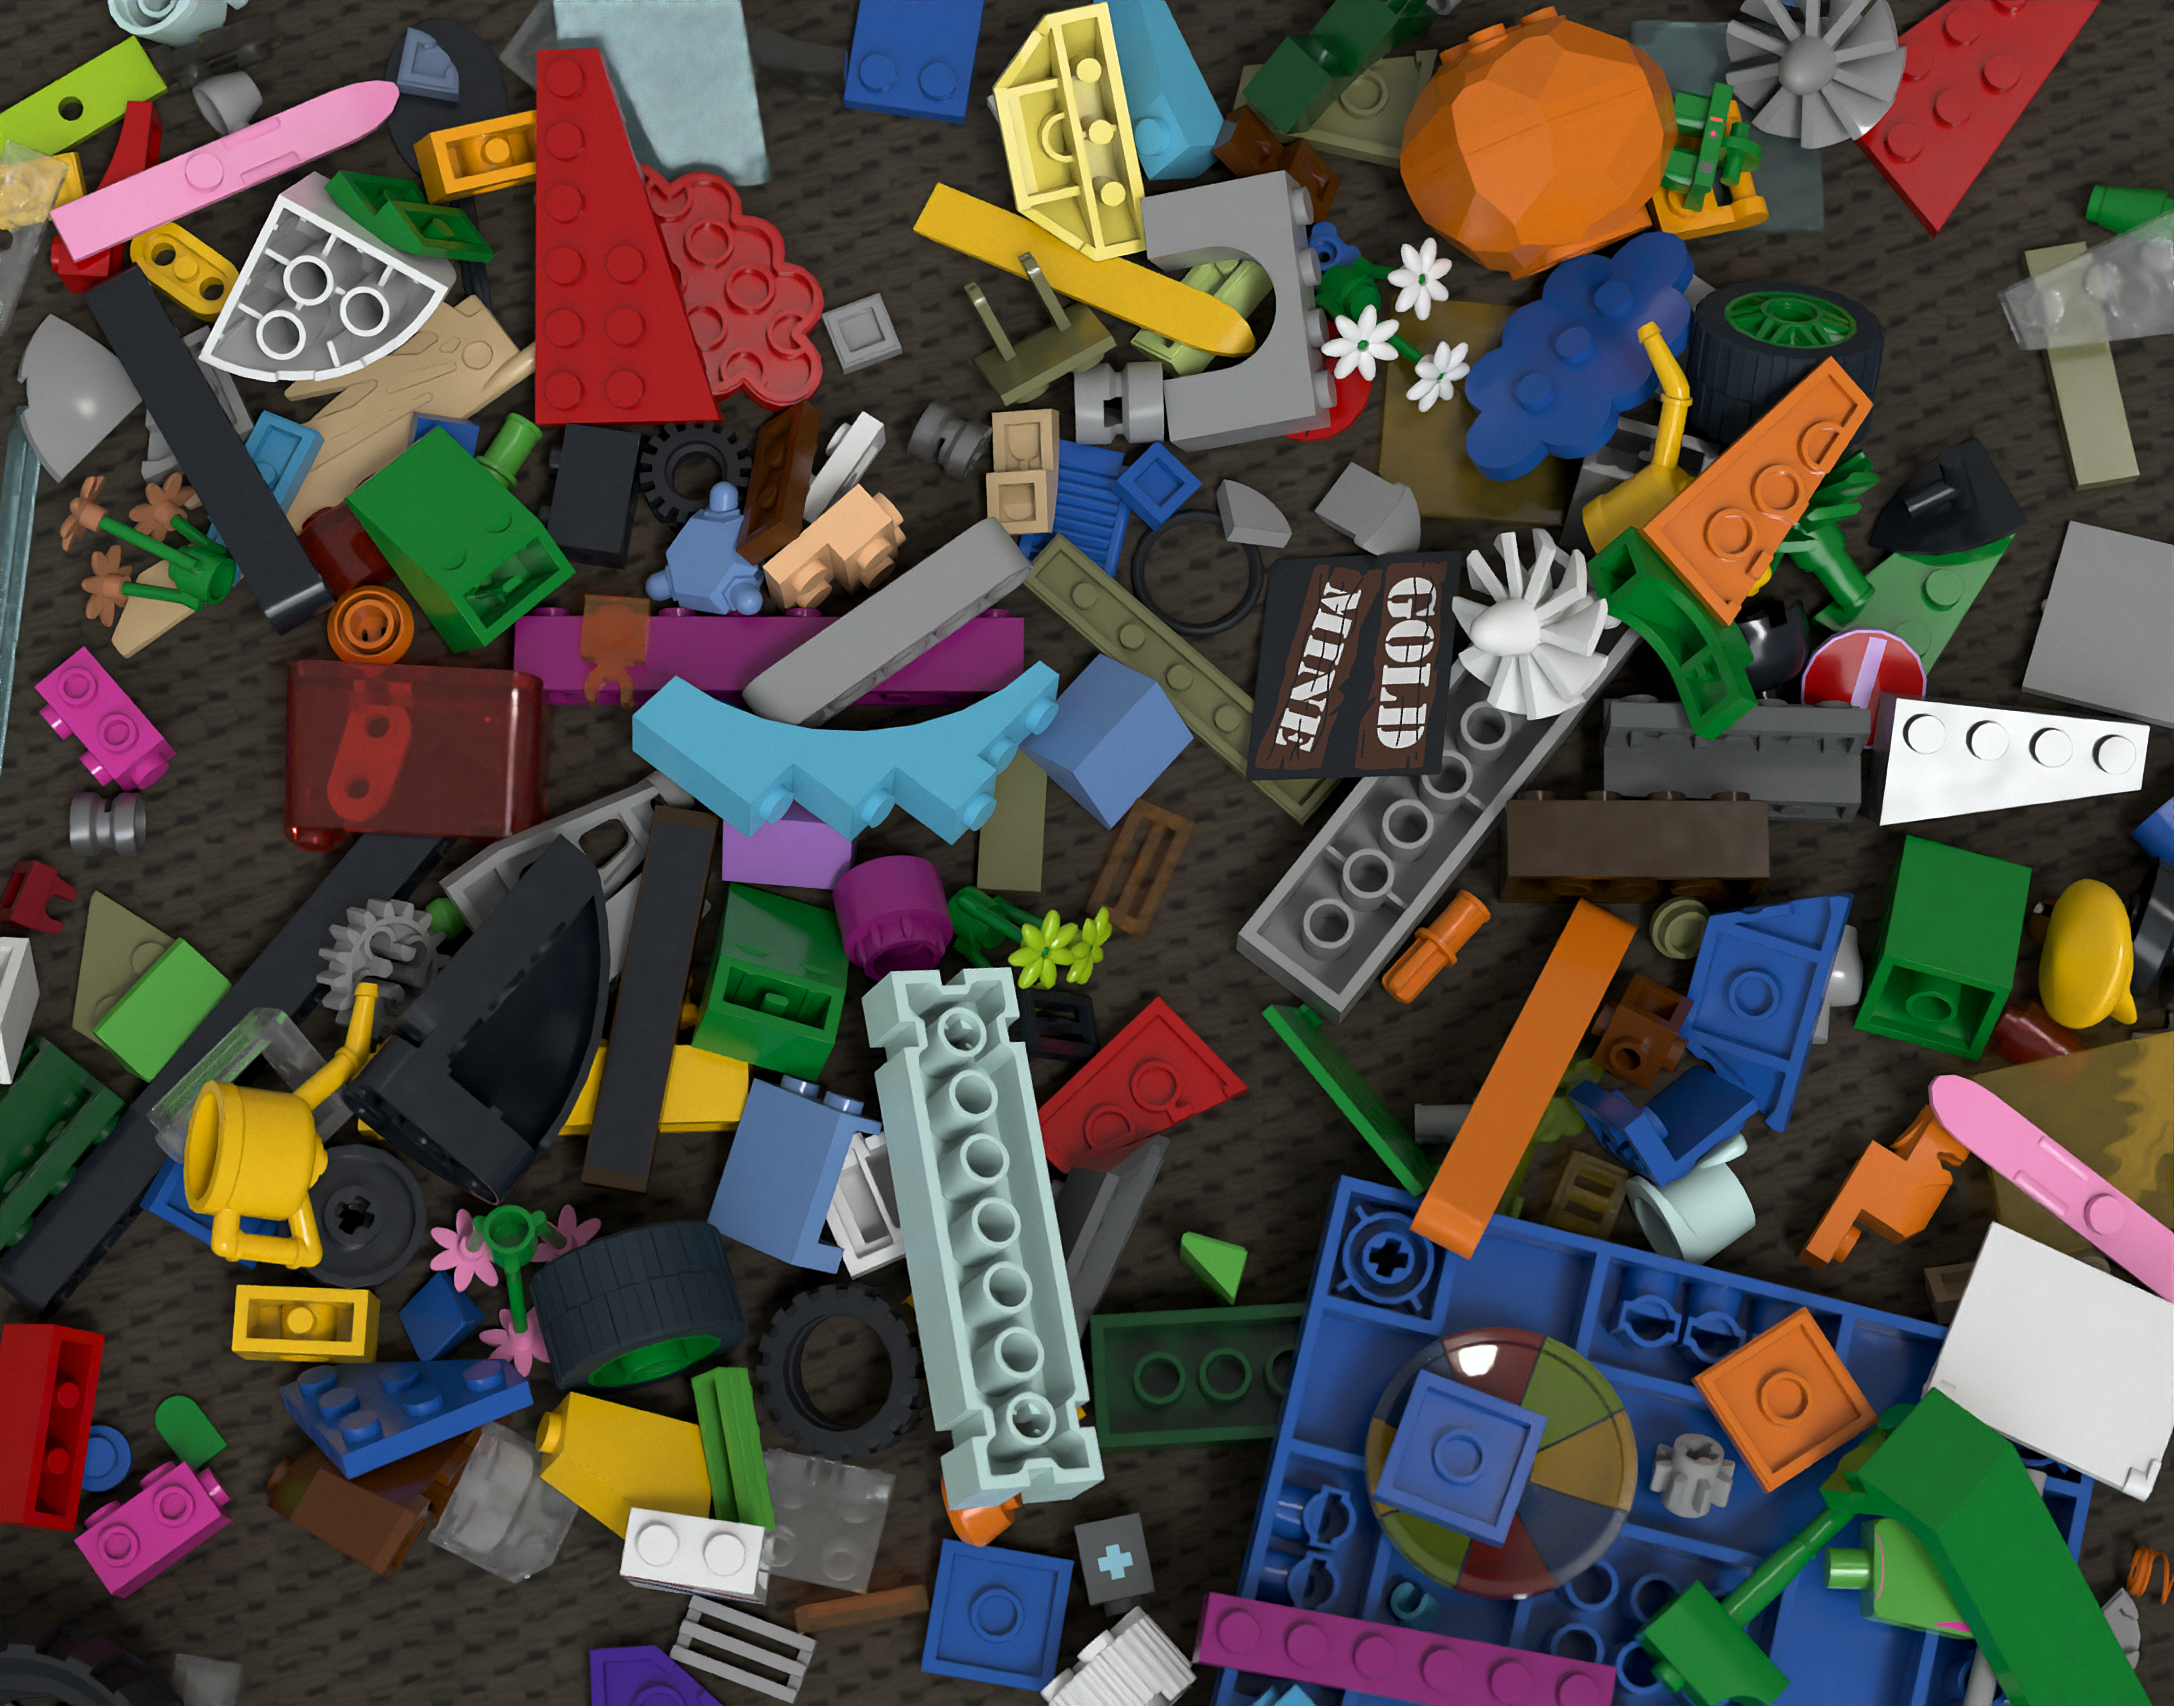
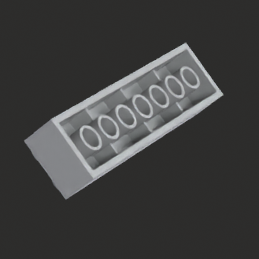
(1407, 839)

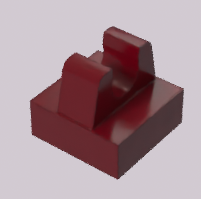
(26, 897)

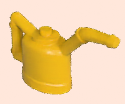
(1656, 484)
(261, 1153)

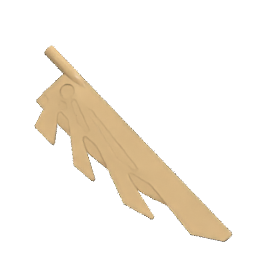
(446, 369)

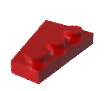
(1135, 1089)

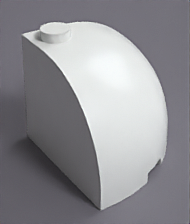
(321, 294)

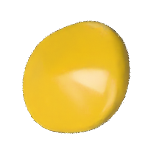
(2088, 958)

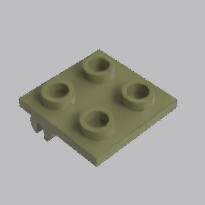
(1025, 369)

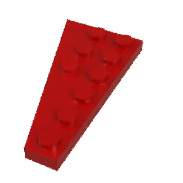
(1962, 93)
(607, 293)

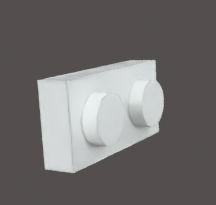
(850, 456)

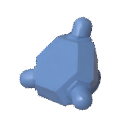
(704, 563)

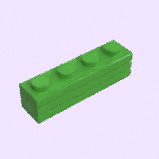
(733, 1447)

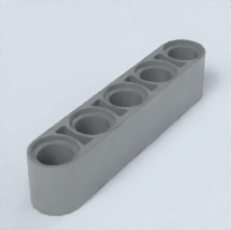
(891, 628)

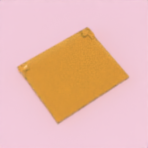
(1429, 446)
(2105, 1109)

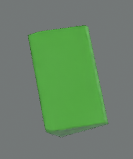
(162, 1010)
(1214, 1265)

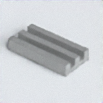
(690, 1629)

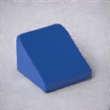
(439, 1318)

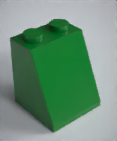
(1944, 948)

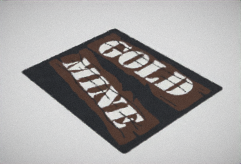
(1354, 667)

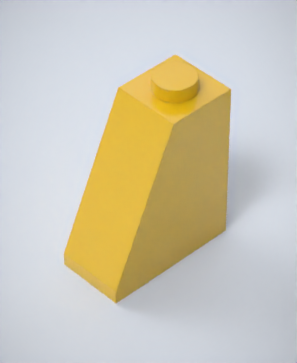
(623, 1459)

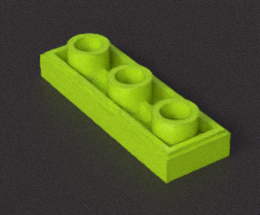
(98, 86)

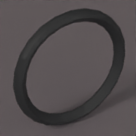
(1179, 627)

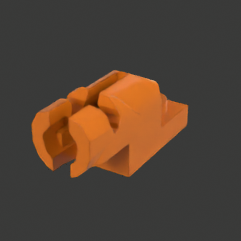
(1888, 1191)

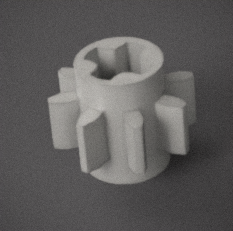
(1692, 1475)

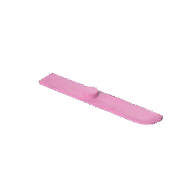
(223, 168)
(2056, 1181)

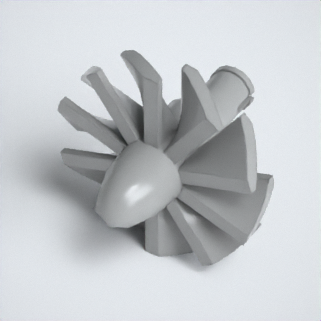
(1833, 70)

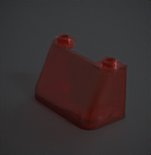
(413, 752)

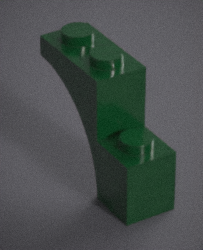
(1319, 66)

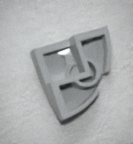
(72, 394)

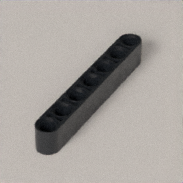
(209, 449)

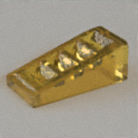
(1596, 1171)

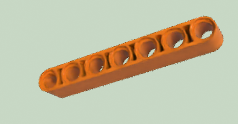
(1523, 1080)

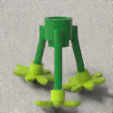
(1043, 943)

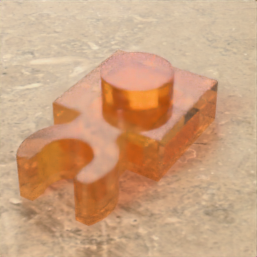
(613, 638)

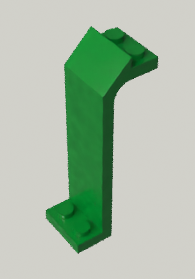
(1994, 1549)

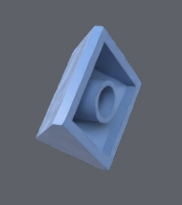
(1109, 738)

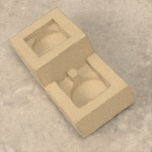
(1025, 470)

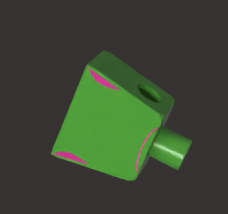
(1895, 1580)

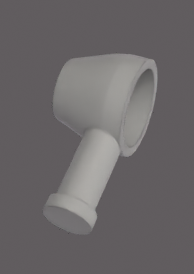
(230, 97)

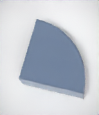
(427, 69)

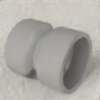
(1142, 403)

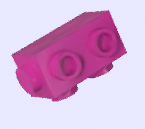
(106, 721)
(155, 1527)

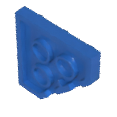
(392, 1409)

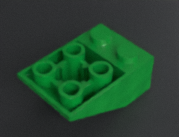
(458, 540)
(773, 984)

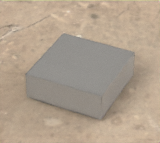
(861, 333)

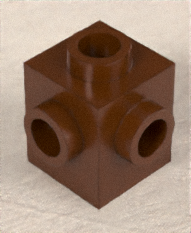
(1641, 1032)

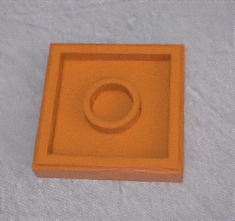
(1784, 1400)

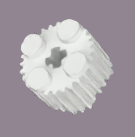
(1125, 1668)

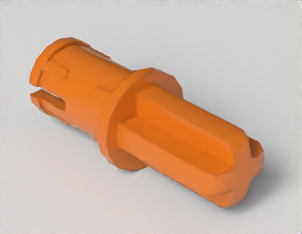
(1435, 947)

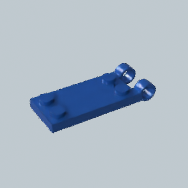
(915, 57)

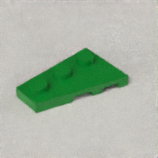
(1919, 597)

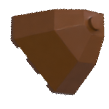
(376, 1512)

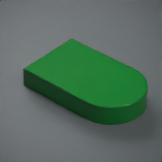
(188, 1431)

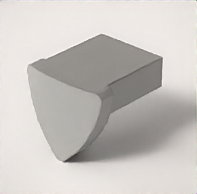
(1373, 512)

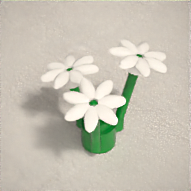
(1353, 297)

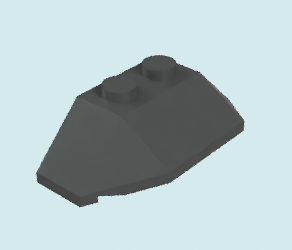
(1097, 1216)

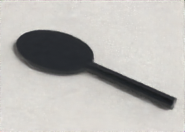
(481, 99)

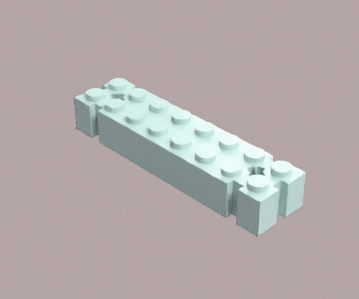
(981, 1238)

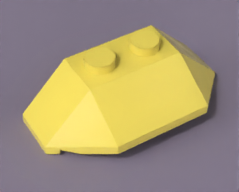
(1072, 134)

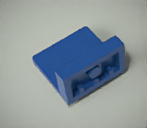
(1671, 1129)

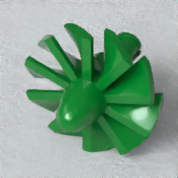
(1818, 541)

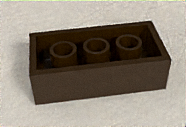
(1632, 848)

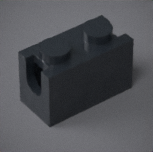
(594, 494)

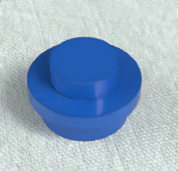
(107, 1459)

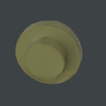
(1679, 927)

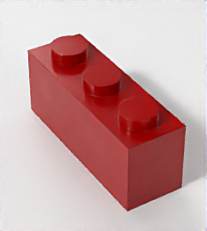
(45, 1422)

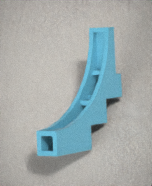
(848, 779)

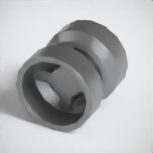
(949, 441)
(107, 824)

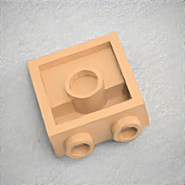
(847, 543)

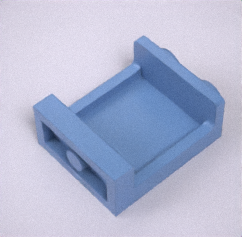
(788, 1170)

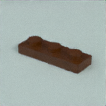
(779, 482)

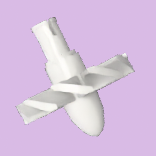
(1536, 640)

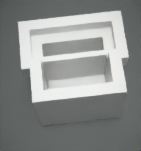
(866, 1209)

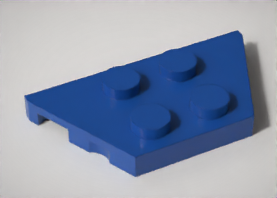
(1763, 993)

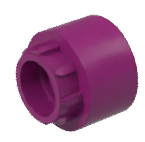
(893, 915)

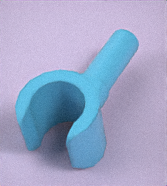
(1423, 1617)

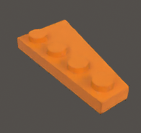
(1742, 505)

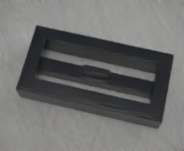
(1055, 1049)

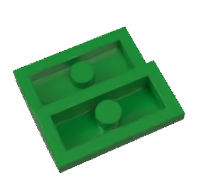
(404, 219)

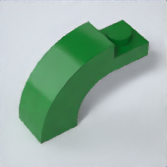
(1696, 649)

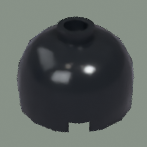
(1778, 643)

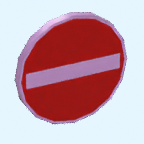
(1860, 665)

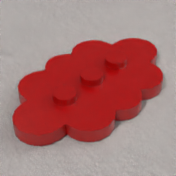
(740, 295)

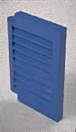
(1086, 506)

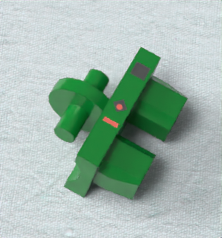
(1706, 119)

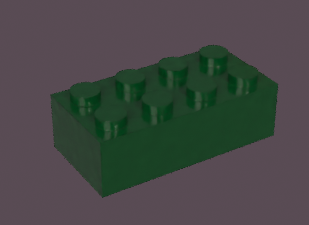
(1191, 1376)

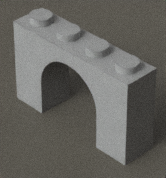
(1284, 381)

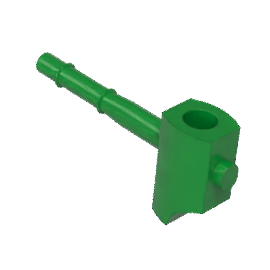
(1703, 1641)

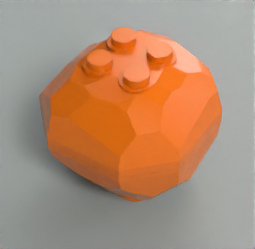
(1538, 143)

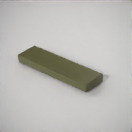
(2086, 398)

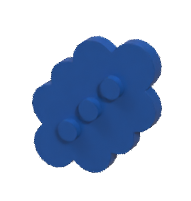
(1578, 356)

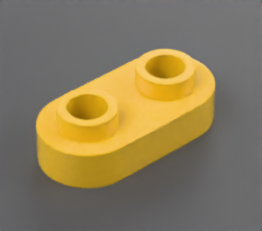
(189, 274)

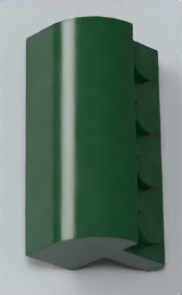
(47, 1129)

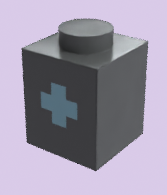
(1115, 1564)

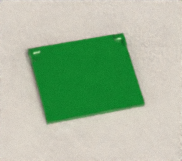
(1353, 1095)

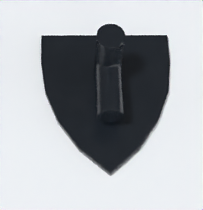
(1950, 506)

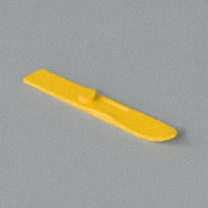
(1107, 285)

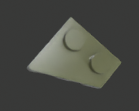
(114, 957)

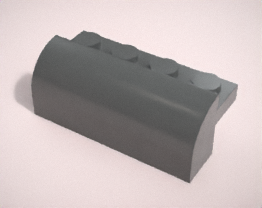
(1778, 753)

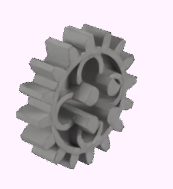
(354, 957)

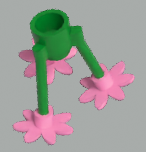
(510, 1242)

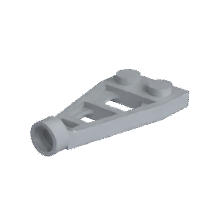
(491, 874)

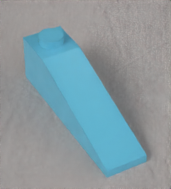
(1164, 91)

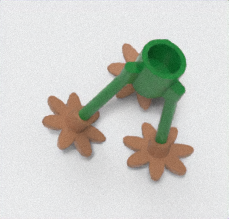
(199, 572)

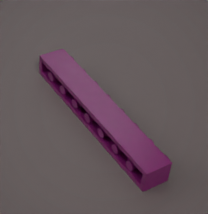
(734, 649)

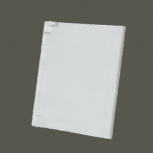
(2063, 1361)

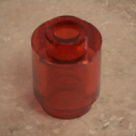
(2033, 1035)

